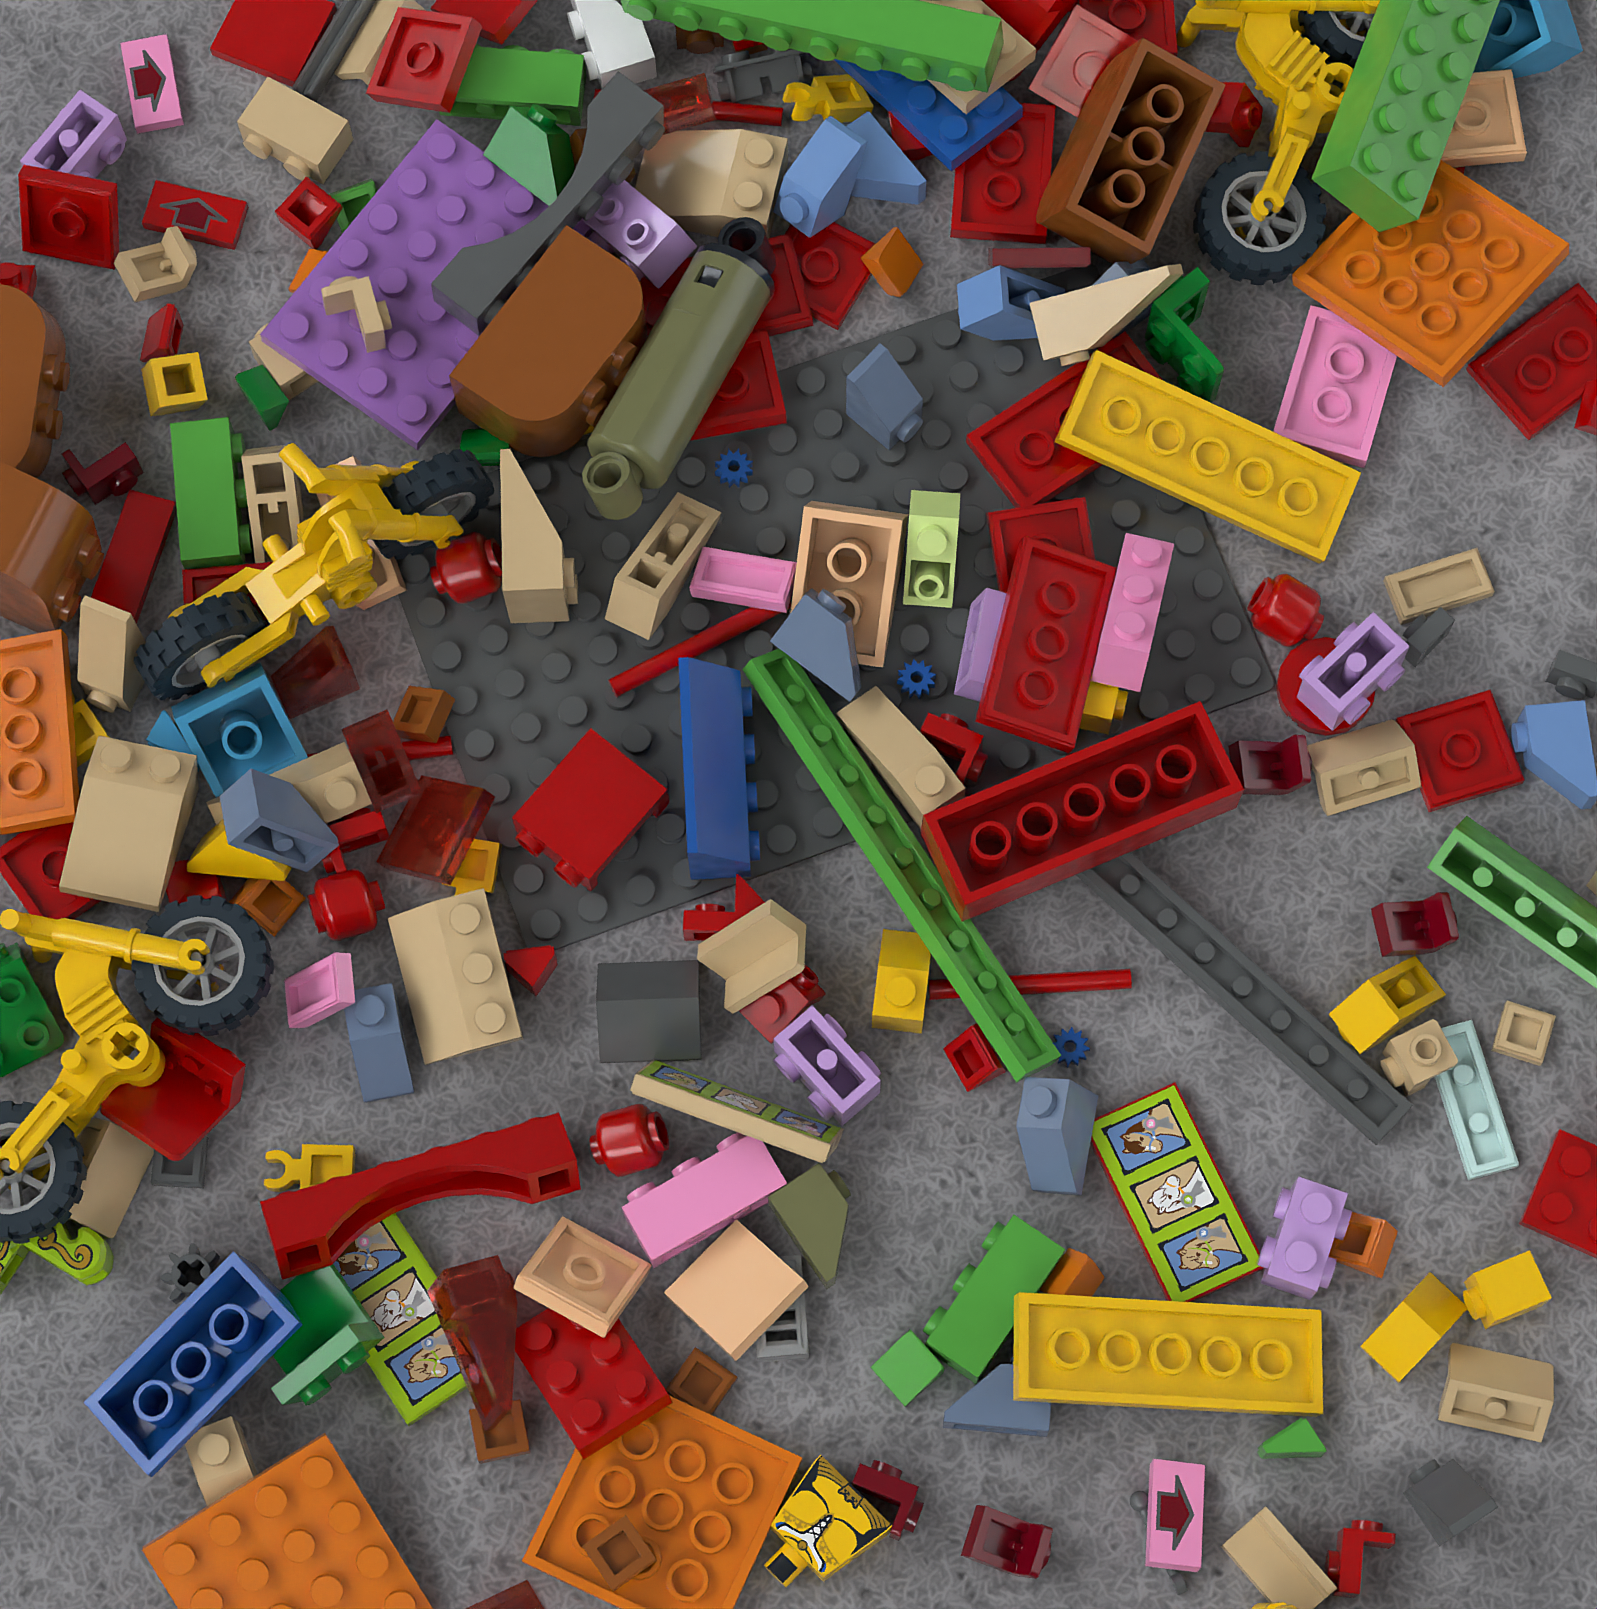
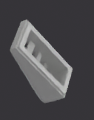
(787, 1349)

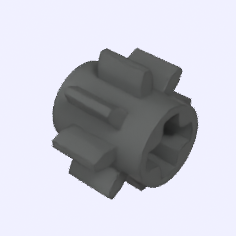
(184, 1263)

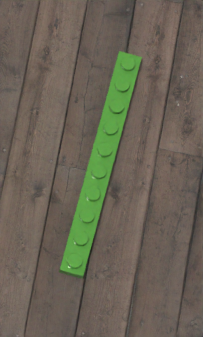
(902, 864)

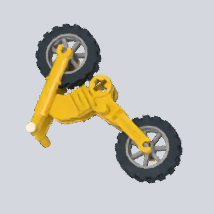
(1299, 83)
(391, 505)
(85, 977)

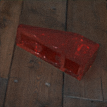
(480, 1322)

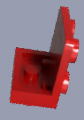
(188, 1099)

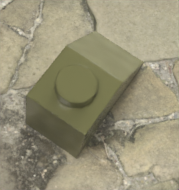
(815, 1218)

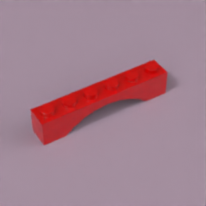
(517, 1162)

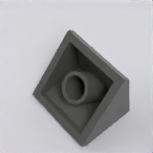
(648, 1011)

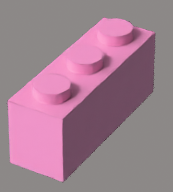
(1132, 612)
(702, 1197)

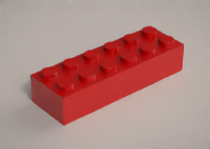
(1081, 811)

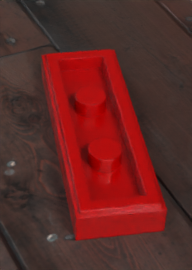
(134, 552)

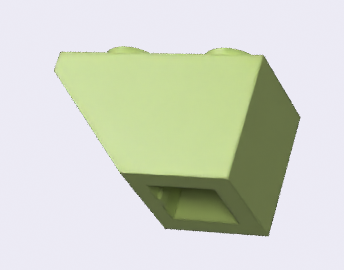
(931, 548)

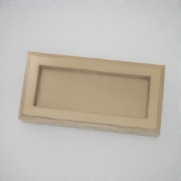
(1438, 584)

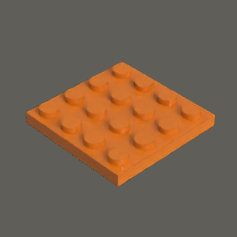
(1437, 282)
(36, 733)
(693, 1494)
(287, 1542)

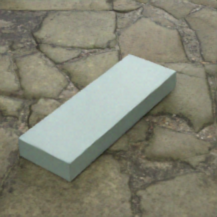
(1474, 1107)

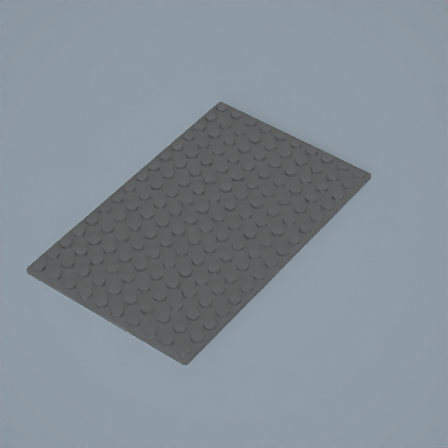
(541, 685)

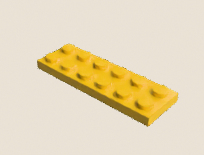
(1208, 457)
(1167, 1354)

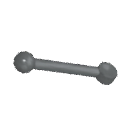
(1139, 1502)

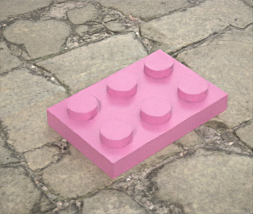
(1335, 389)

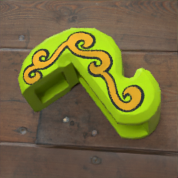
(84, 1258)

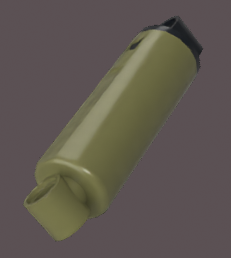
(679, 368)

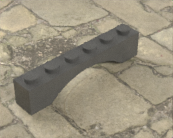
(486, 275)

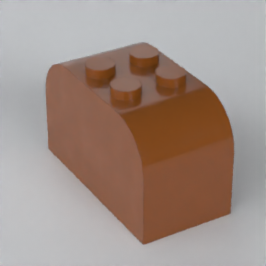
(1129, 153)
(554, 349)
(30, 381)
(44, 551)

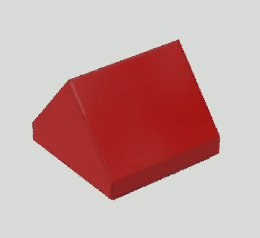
(531, 966)
(974, 1058)

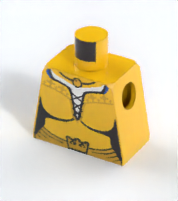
(823, 1526)

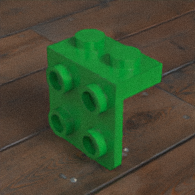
(1175, 343)
(26, 1020)
(329, 1342)

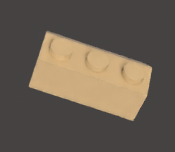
(455, 976)

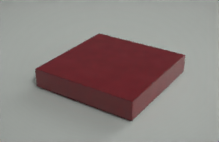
(1039, 257)

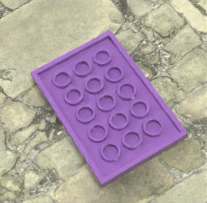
(403, 239)

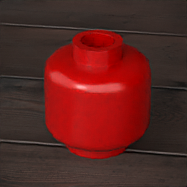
(468, 568)
(1285, 610)
(345, 904)
(629, 1140)

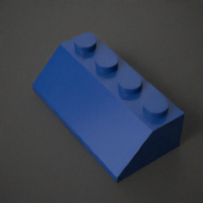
(716, 770)
(194, 1362)

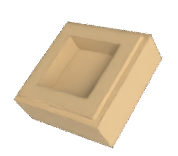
(1523, 1033)

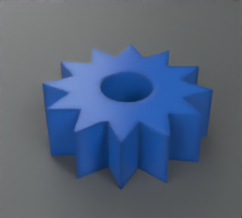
(733, 477)
(912, 687)
(1076, 1039)

